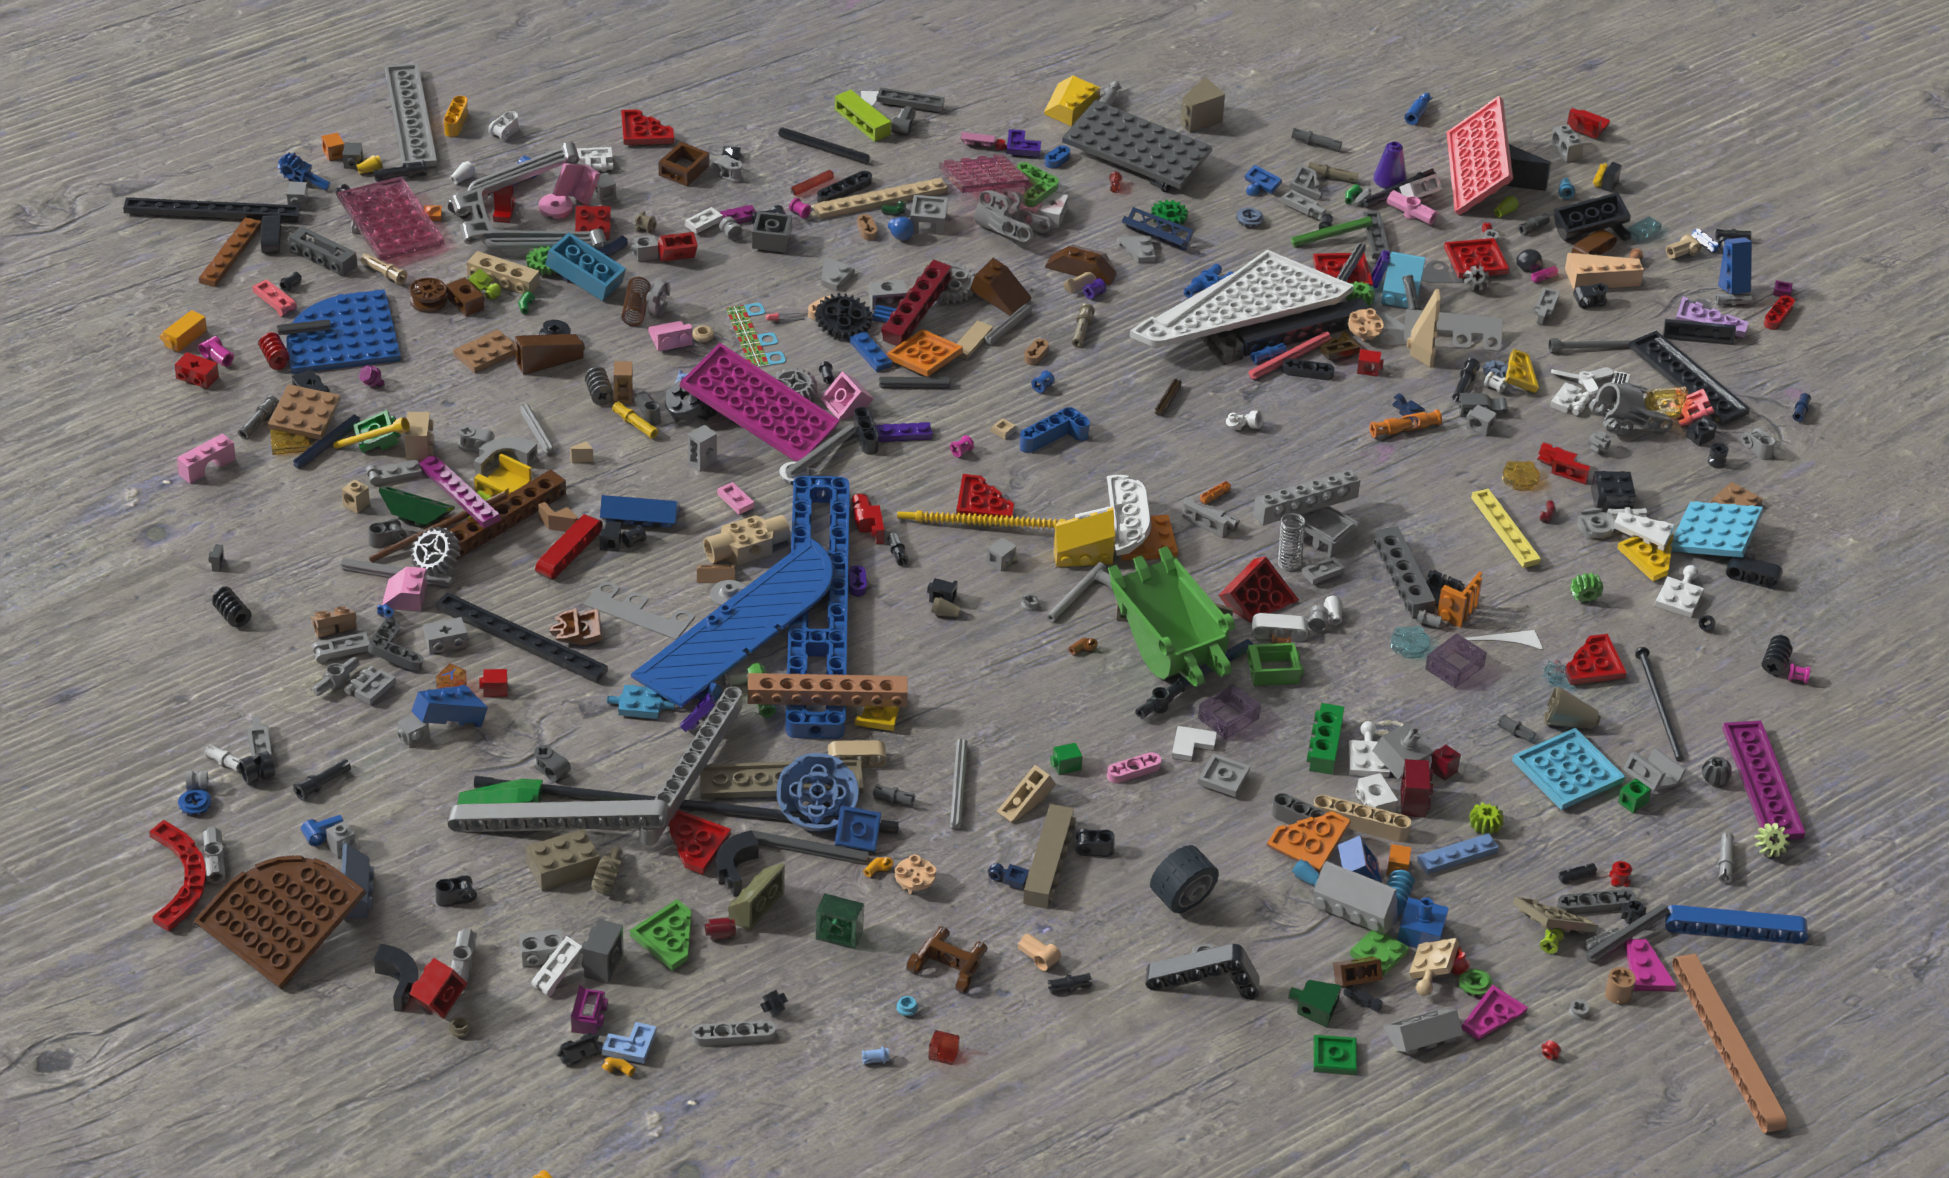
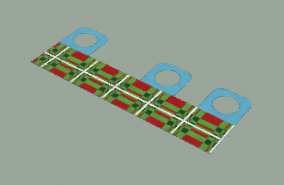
(749, 340)

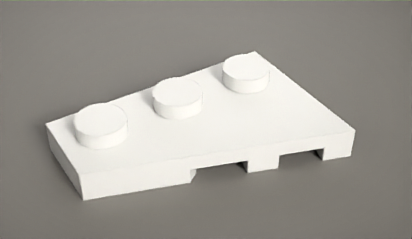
(1648, 529)

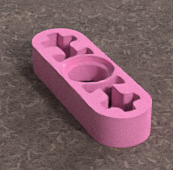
(1121, 772)

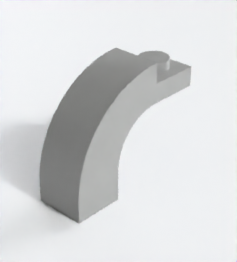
(513, 447)

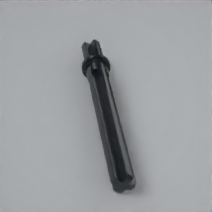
(1383, 195)

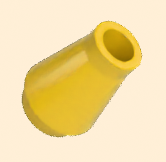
(370, 164)

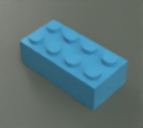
(585, 266)

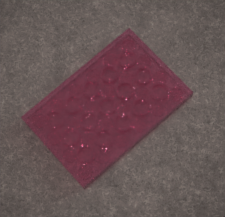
(983, 173)
(390, 218)

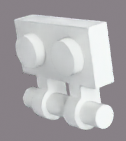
(600, 155)
(1566, 398)

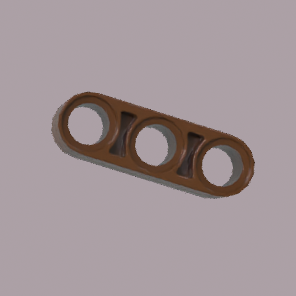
(1596, 243)

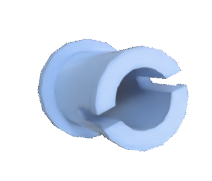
(876, 1055)

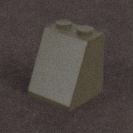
(1202, 106)

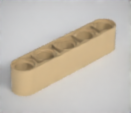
(1367, 818)

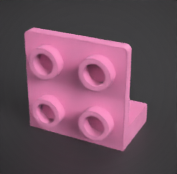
(577, 182)

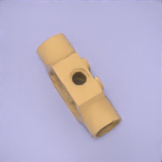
(747, 539)

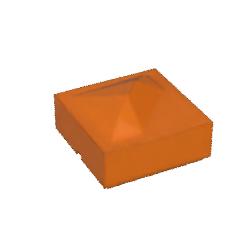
(433, 212)

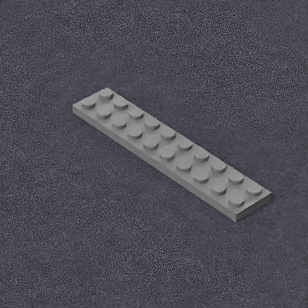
(410, 114)

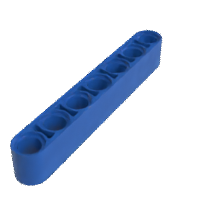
(1736, 924)

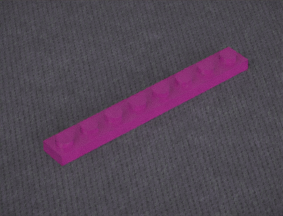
(459, 491)

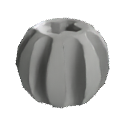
(1481, 276)

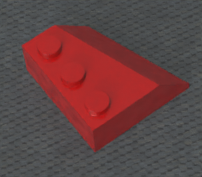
(1257, 590)

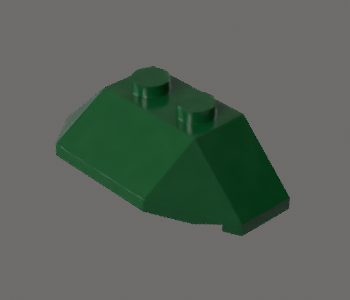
(413, 507)

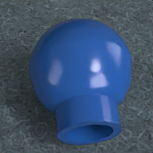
(901, 228)

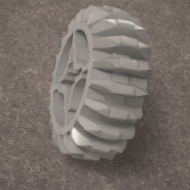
(799, 381)
(436, 541)

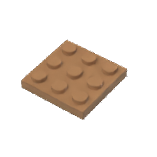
(304, 411)

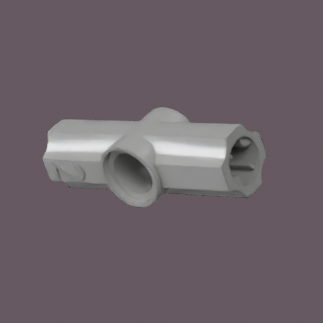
(214, 855)
(464, 953)

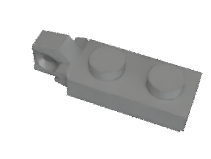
(1303, 204)
(1546, 304)
(258, 738)

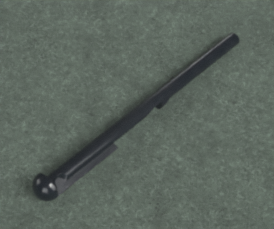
(1642, 653)

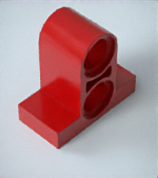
(504, 204)

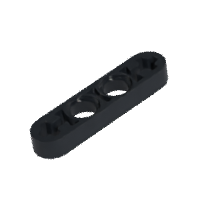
(860, 180)

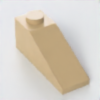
(1027, 794)

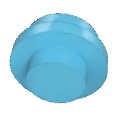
(907, 1006)

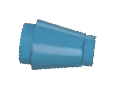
(1566, 189)
(1305, 871)

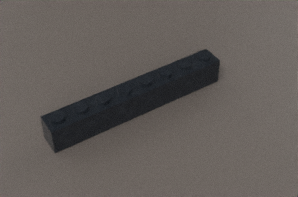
(1299, 326)

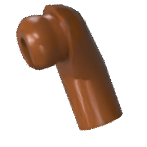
(1083, 644)

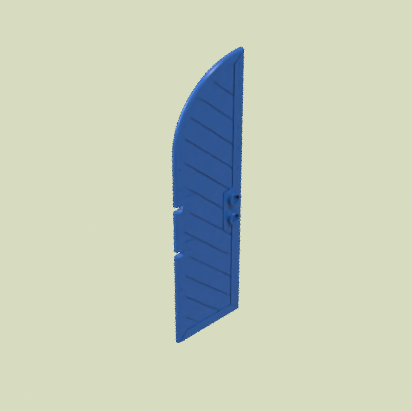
(739, 625)

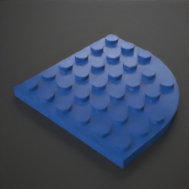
(358, 334)

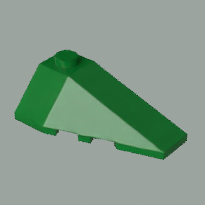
(513, 791)

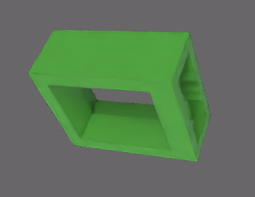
(1274, 652)

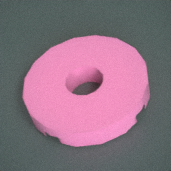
(547, 204)

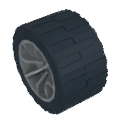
(1184, 879)

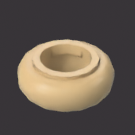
(703, 334)

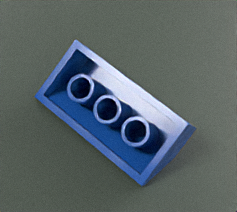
(639, 510)

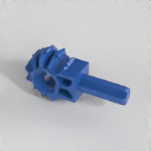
(299, 171)

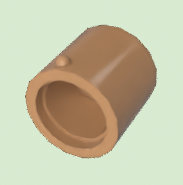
(1620, 985)

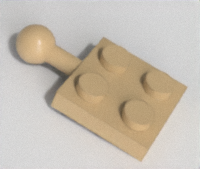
(1433, 960)

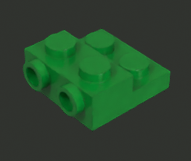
(375, 422)

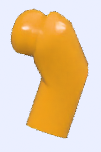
(878, 864)
(620, 1064)

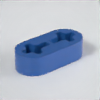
(1057, 156)

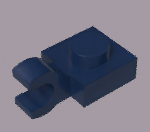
(1405, 407)

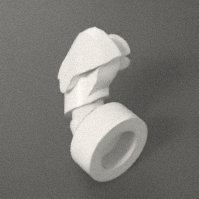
(1254, 420)

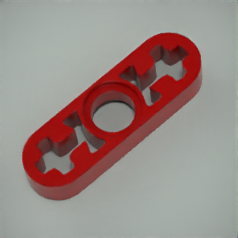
(1778, 318)

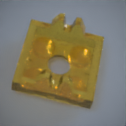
(1660, 396)

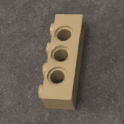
(505, 273)

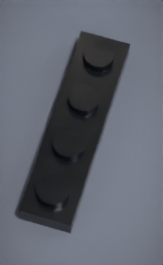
(1699, 331)

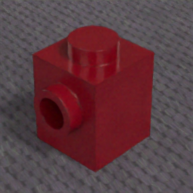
(1445, 762)

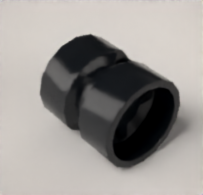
(256, 767)

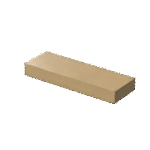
(974, 338)

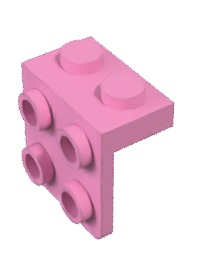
(671, 335)

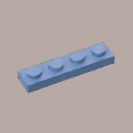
(1457, 853)

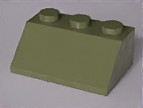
(758, 897)

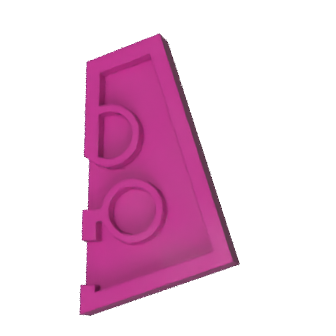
(1647, 967)
(1492, 1012)

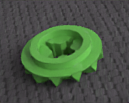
(1474, 976)

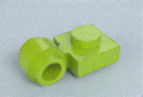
(483, 282)

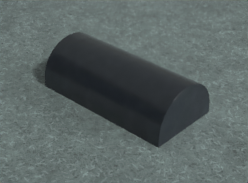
(1591, 216)

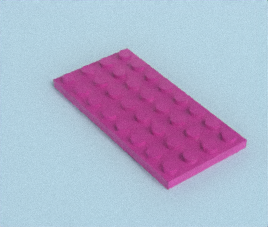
(759, 403)

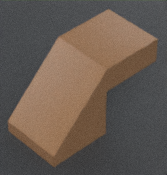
(559, 520)

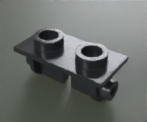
(587, 1044)

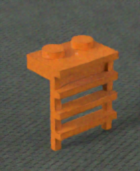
(1456, 605)

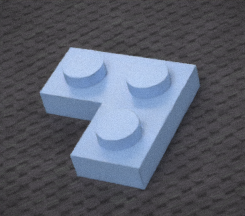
(632, 1048)

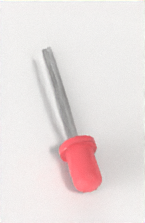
(771, 317)

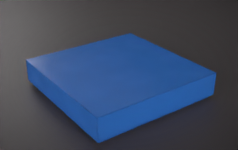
(858, 829)

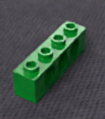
(1326, 738)

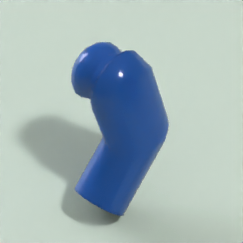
(386, 611)

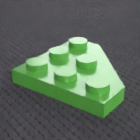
(666, 934)

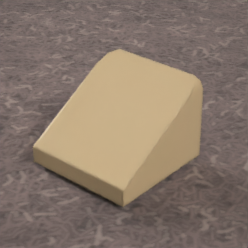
(581, 453)

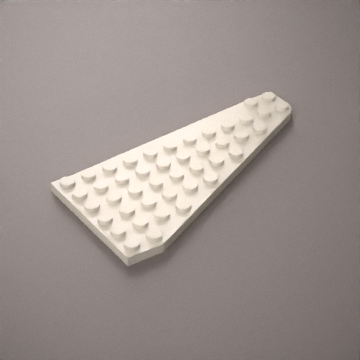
(1255, 293)

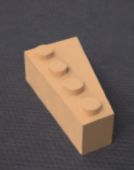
(1608, 270)

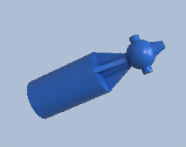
(1417, 109)

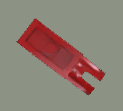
(1563, 463)
(868, 517)

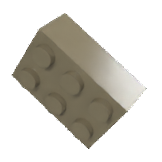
(562, 859)

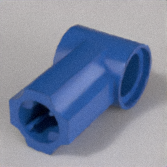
(316, 831)

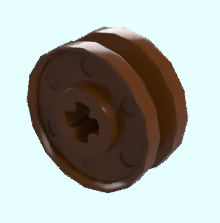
(428, 294)

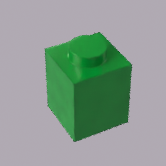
(1066, 758)

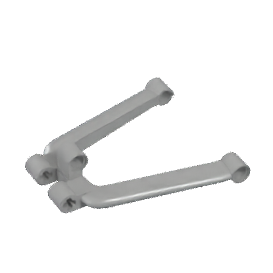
(480, 228)

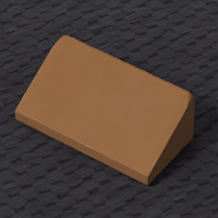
(715, 573)

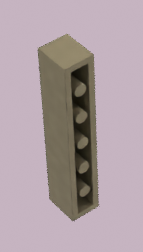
(1048, 856)

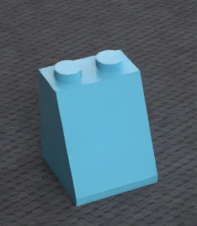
(1398, 267)

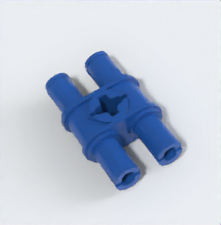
(1205, 280)

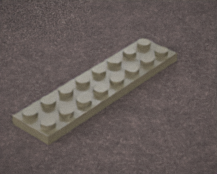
(754, 779)

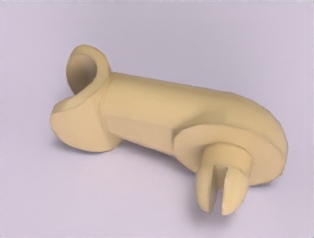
(1079, 282)

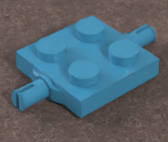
(640, 702)

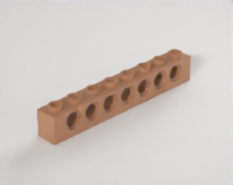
(827, 690)

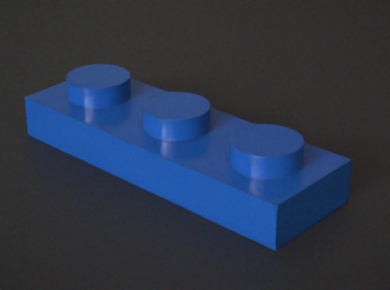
(870, 351)

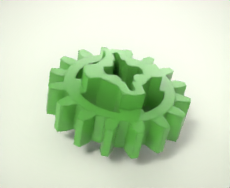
(537, 260)

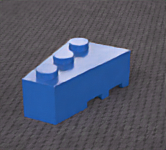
(1736, 266)
(449, 704)

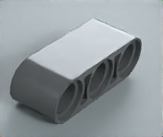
(1290, 809)

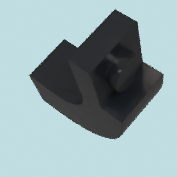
(732, 853)
(402, 967)

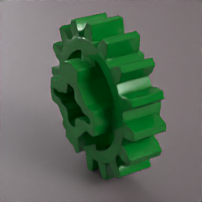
(1170, 211)

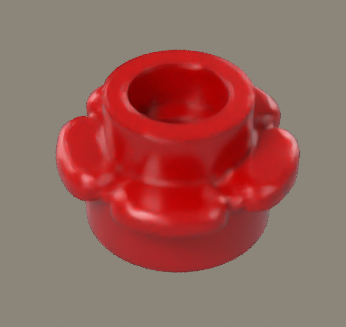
(1551, 1050)

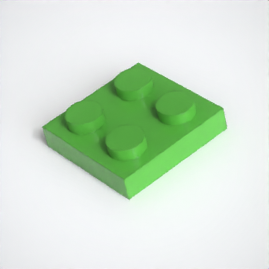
(1381, 947)

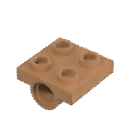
(325, 622)

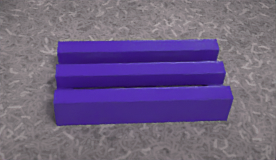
(1380, 268)

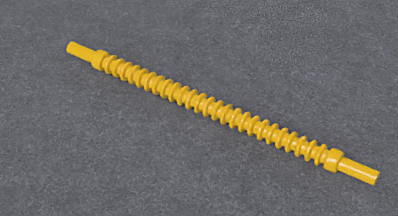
(919, 516)

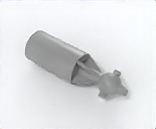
(1110, 94)

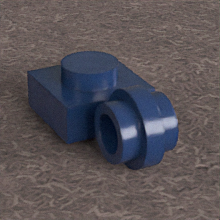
(1013, 876)

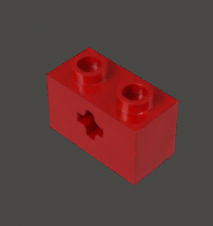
(677, 246)
(196, 370)

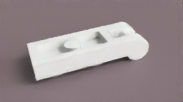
(557, 966)

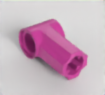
(214, 348)

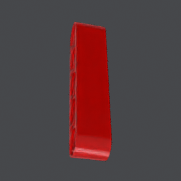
(568, 546)

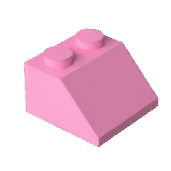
(845, 396)
(406, 589)

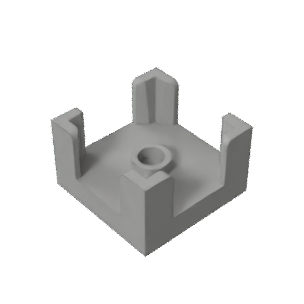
(929, 210)

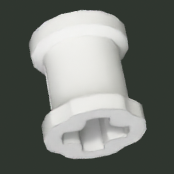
(1495, 382)

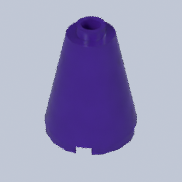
(1391, 166)

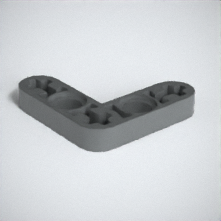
(386, 648)

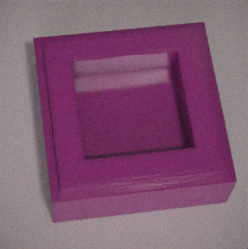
(1782, 288)

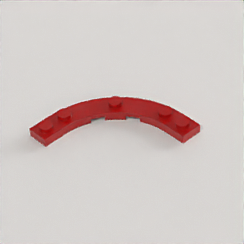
(194, 874)

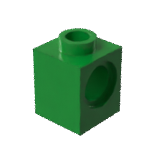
(1634, 795)

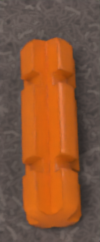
(1215, 492)

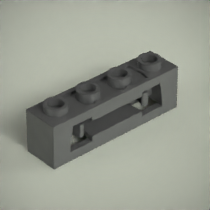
(322, 251)

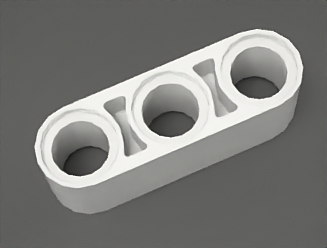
(1279, 625)

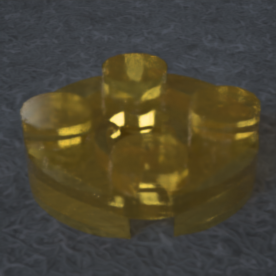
(1512, 473)

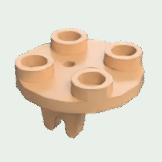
(1360, 326)
(915, 873)

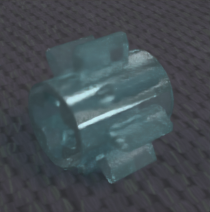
(1560, 672)

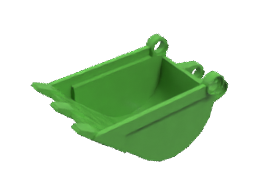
(1172, 619)

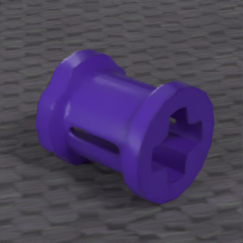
(1095, 288)

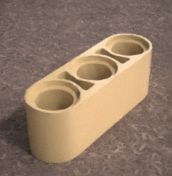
(869, 751)

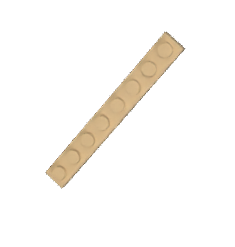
(878, 198)

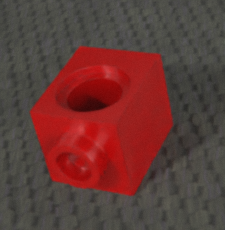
(1369, 362)

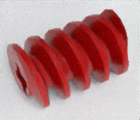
(274, 350)

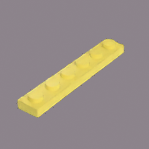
(1506, 528)

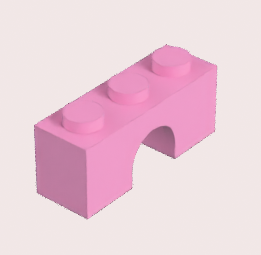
(193, 463)

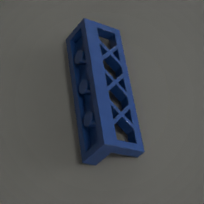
(1157, 232)

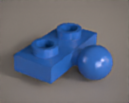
(1261, 179)

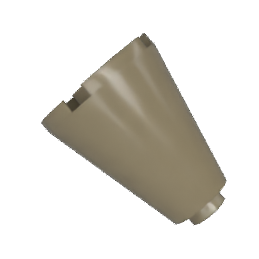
(1570, 711)

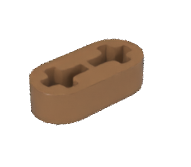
(869, 230)
(1036, 351)

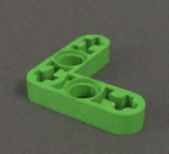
(1045, 182)

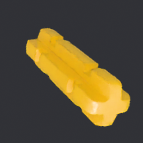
(1598, 179)

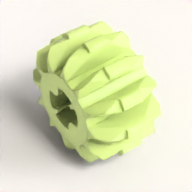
(1777, 835)

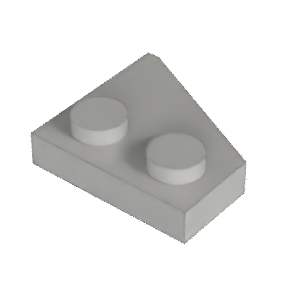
(1306, 182)

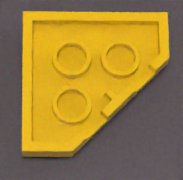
(1647, 557)

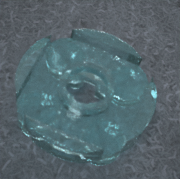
(1415, 634)

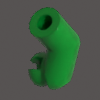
(1354, 190)
(523, 302)

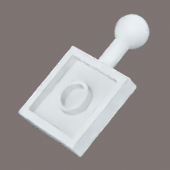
(1680, 595)
(1362, 758)

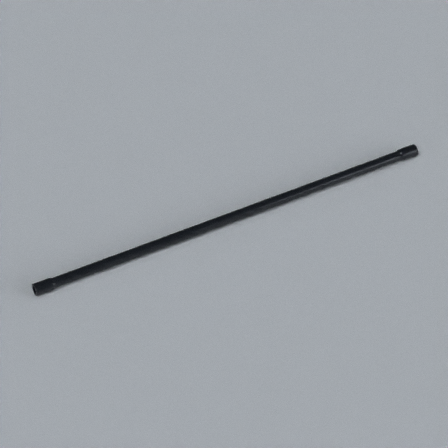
(481, 781)

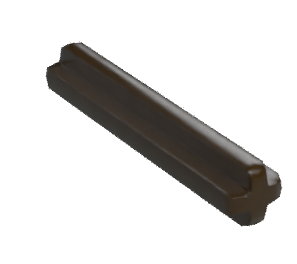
(1168, 397)

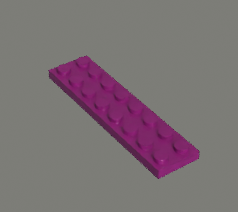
(1762, 777)

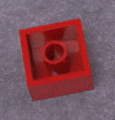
(438, 988)

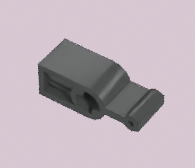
(1469, 401)

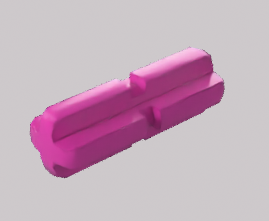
(1544, 274)

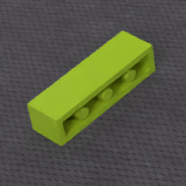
(863, 115)

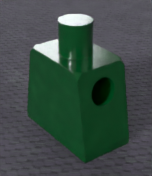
(1316, 1001)

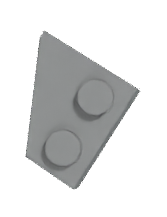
(1139, 248)
(835, 273)

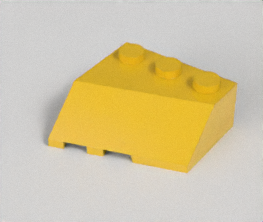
(1071, 100)
(1085, 540)

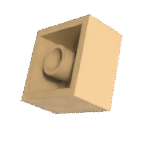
(419, 437)

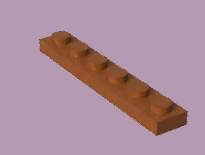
(230, 252)

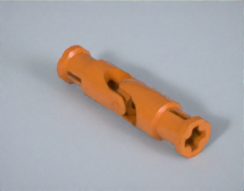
(1395, 425)

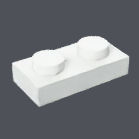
(703, 220)

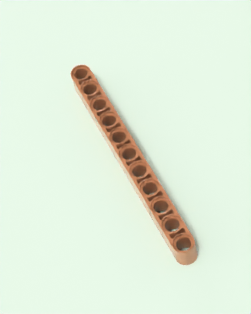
(1729, 1043)

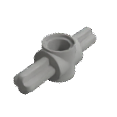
(336, 676)

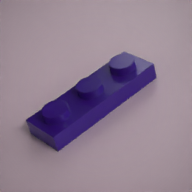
(904, 432)

